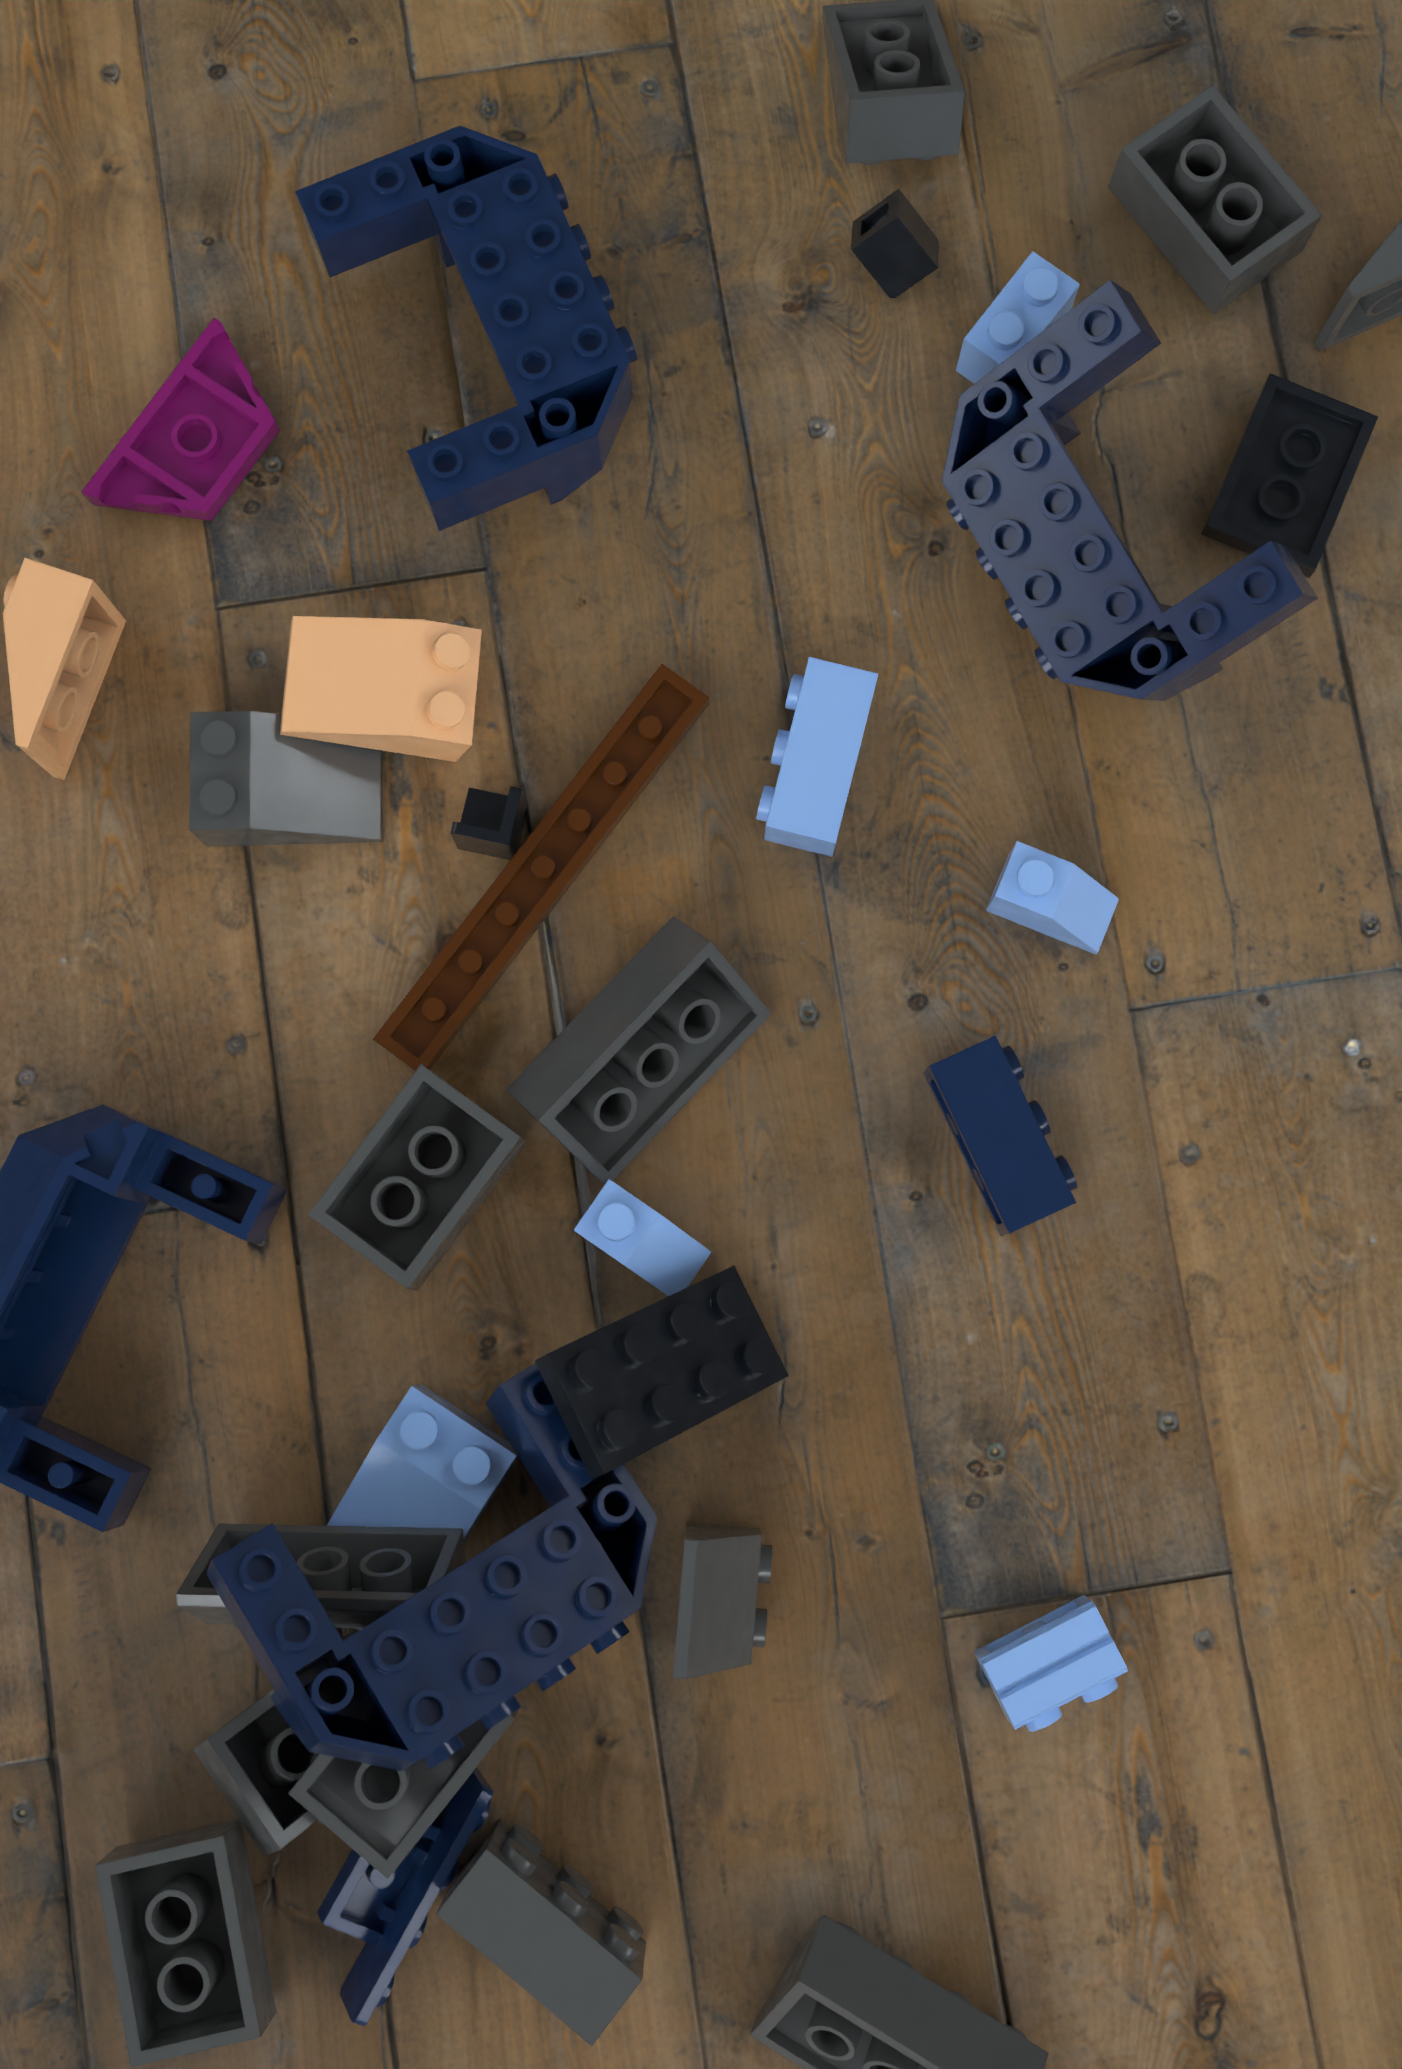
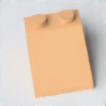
(57, 656)
(382, 684)

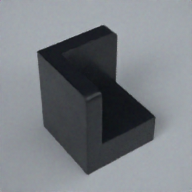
(895, 244)
(491, 823)

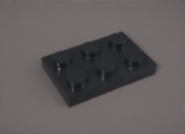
(1290, 472)

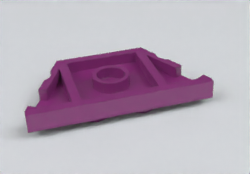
(191, 437)

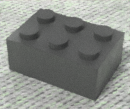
(1213, 199)
(417, 1178)
(546, 1930)
(186, 1942)

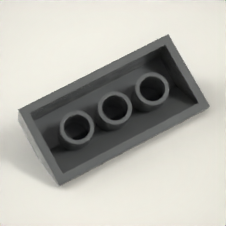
(640, 1050)
(351, 1569)
(863, 2009)

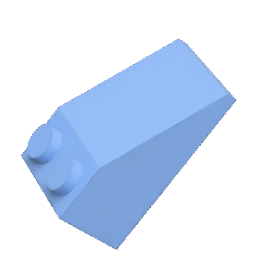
(427, 1469)

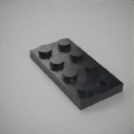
(661, 1371)

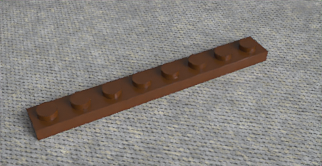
(542, 870)

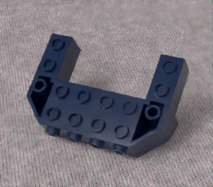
(531, 291)
(1057, 546)
(64, 1223)
(471, 1636)

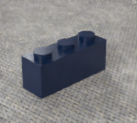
(1001, 1135)

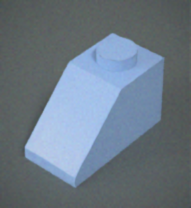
(1053, 898)
(642, 1239)

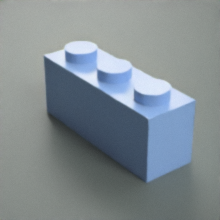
(817, 756)

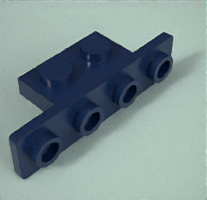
(395, 1910)

